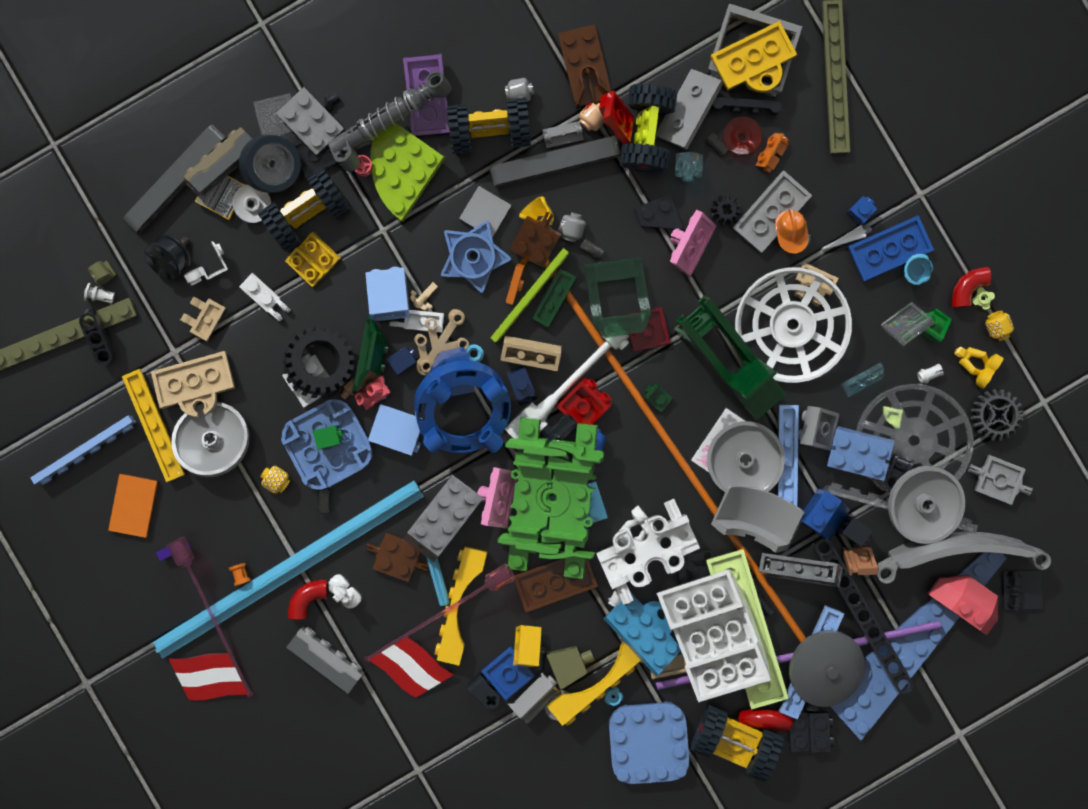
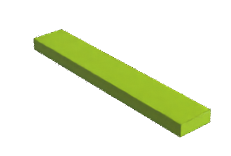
(530, 295)

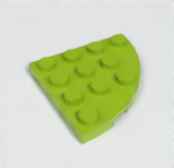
(402, 168)

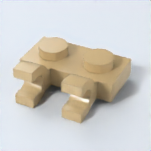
(807, 280)
(207, 319)

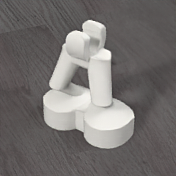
(639, 517)
(348, 596)

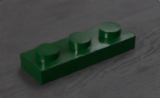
(554, 297)

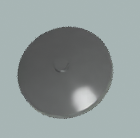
(826, 668)

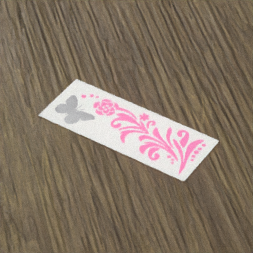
(725, 419)

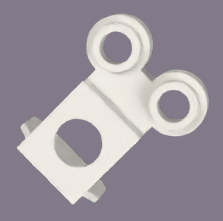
(194, 275)

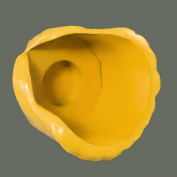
(537, 208)

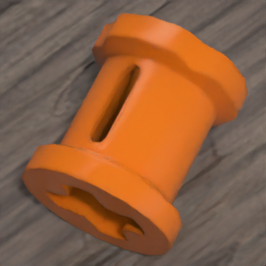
(239, 574)

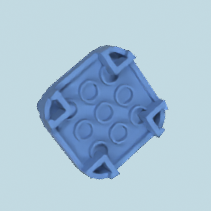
(333, 464)
(648, 743)

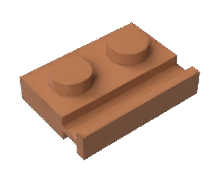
(860, 561)

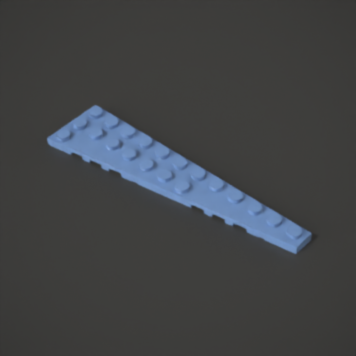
(875, 690)

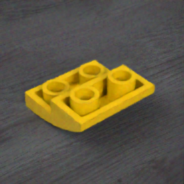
(312, 259)

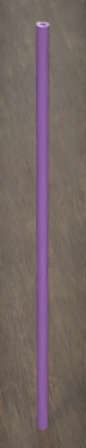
(787, 657)

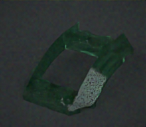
(614, 271)

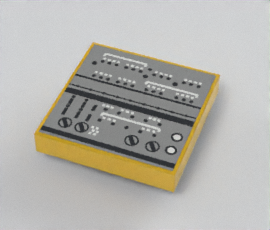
(221, 197)

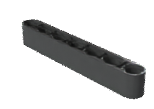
(555, 161)
(171, 181)

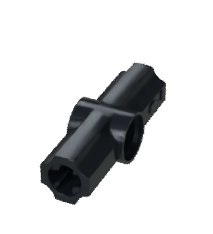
(560, 429)

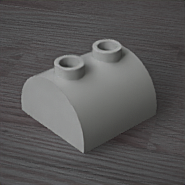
(818, 428)

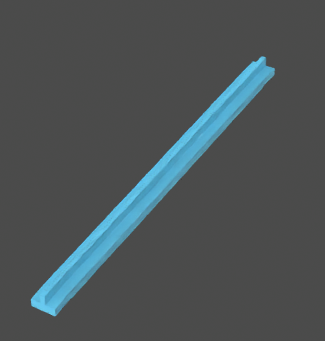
(289, 568)

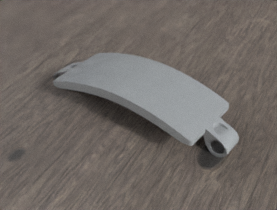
(915, 553)

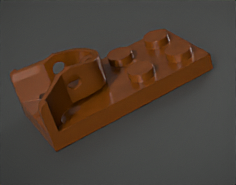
(584, 65)

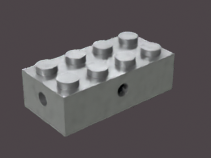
(443, 518)

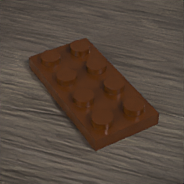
(548, 584)

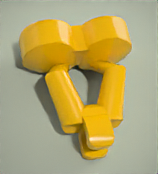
(990, 364)

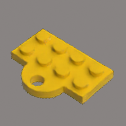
(755, 58)

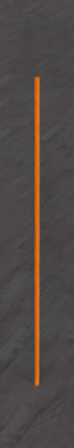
(681, 461)

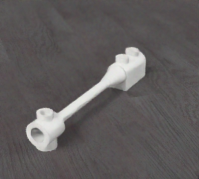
(545, 407)

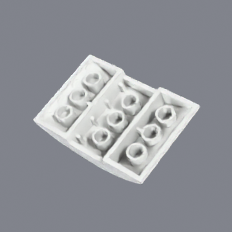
(716, 635)

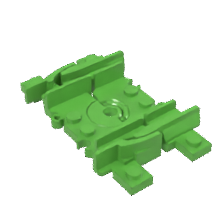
(533, 502)

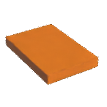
(133, 505)

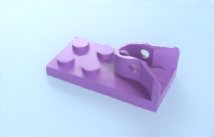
(434, 115)

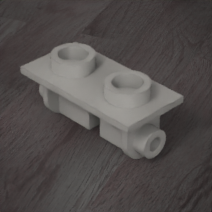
(563, 134)

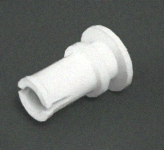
(98, 294)

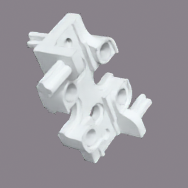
(645, 551)

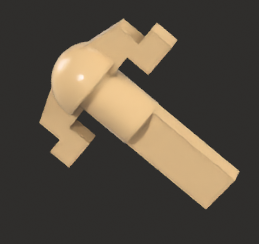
(418, 302)

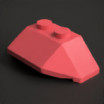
(968, 600)

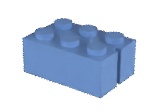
(860, 453)

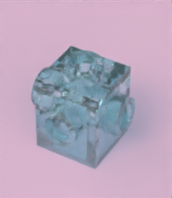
(689, 166)

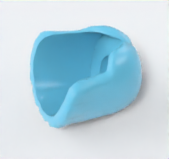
(918, 269)

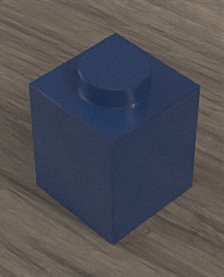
(402, 360)

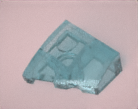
(863, 380)

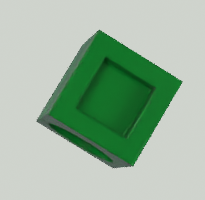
(328, 437)

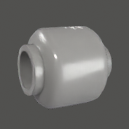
(519, 89)
(572, 227)

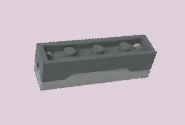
(800, 570)
(325, 659)

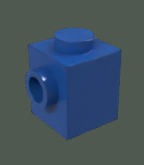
(862, 210)

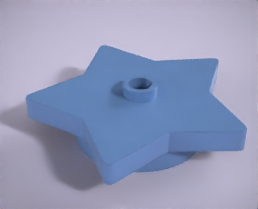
(460, 262)

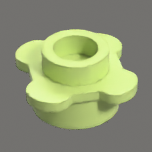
(977, 300)

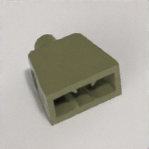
(569, 664)

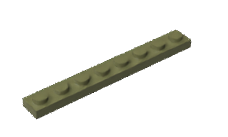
(835, 77)
(63, 334)

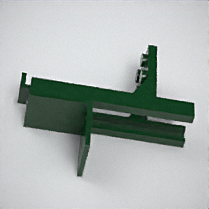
(754, 382)

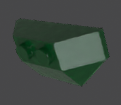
(370, 356)

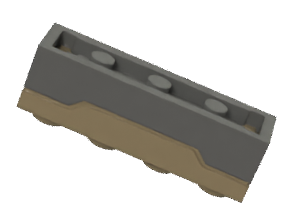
(216, 165)

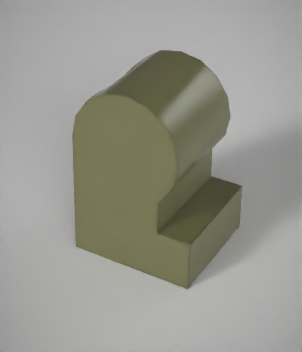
(102, 272)

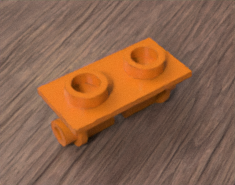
(776, 144)

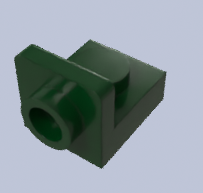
(657, 397)

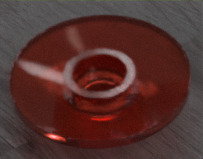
(744, 126)

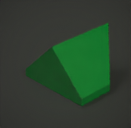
(938, 330)

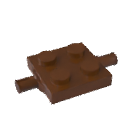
(535, 241)
(396, 558)

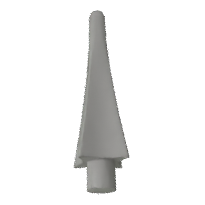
(857, 234)

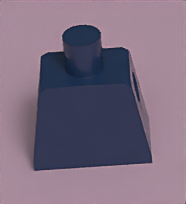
(521, 385)

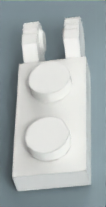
(263, 295)
(417, 321)

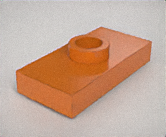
(516, 284)

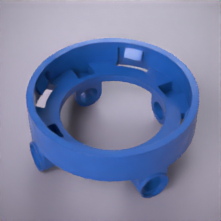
(437, 388)

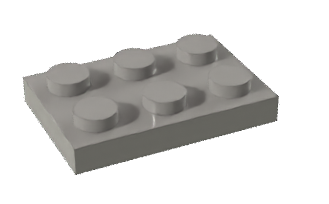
(310, 121)

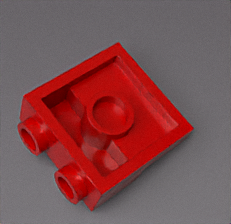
(617, 116)
(585, 402)

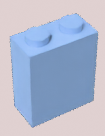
(387, 294)
(396, 430)

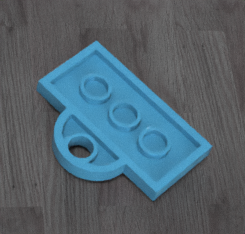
(644, 632)

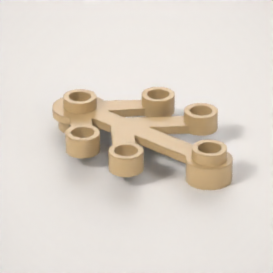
(438, 344)

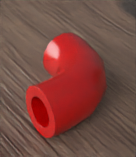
(968, 284)
(305, 596)
(766, 719)

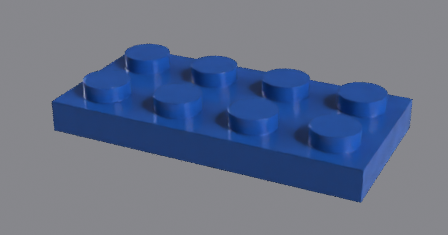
(890, 248)

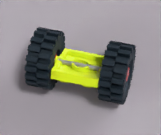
(649, 101)

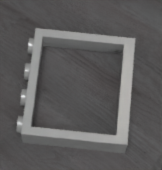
(762, 21)

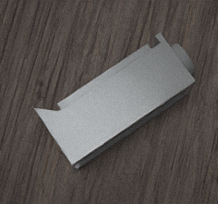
(535, 698)

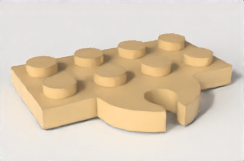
(193, 383)

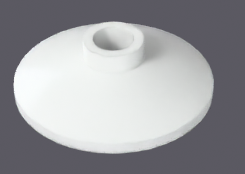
(241, 198)

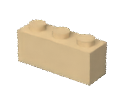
(531, 353)

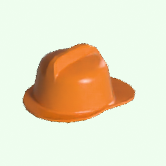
(791, 231)

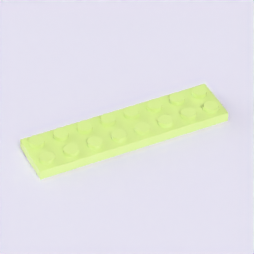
(772, 690)

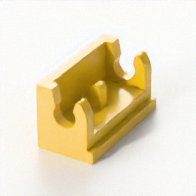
(527, 646)

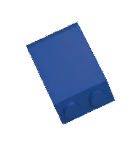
(824, 514)

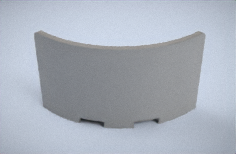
(758, 514)

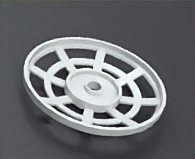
(805, 317)

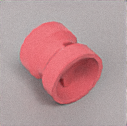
(362, 170)

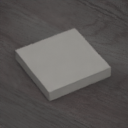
(485, 207)

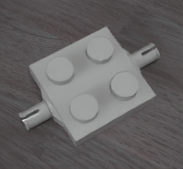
(1000, 479)

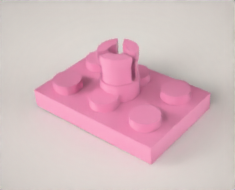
(691, 242)
(498, 498)

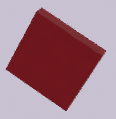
(654, 334)

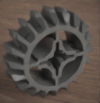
(1002, 420)

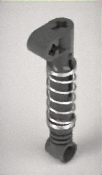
(368, 128)

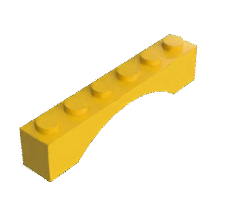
(452, 644)
(568, 705)

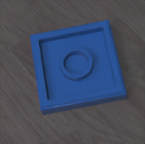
(505, 676)

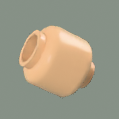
(591, 117)

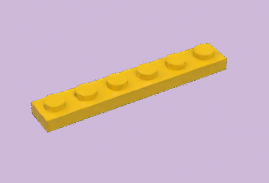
(153, 424)

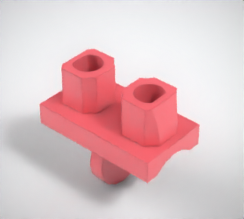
(372, 393)

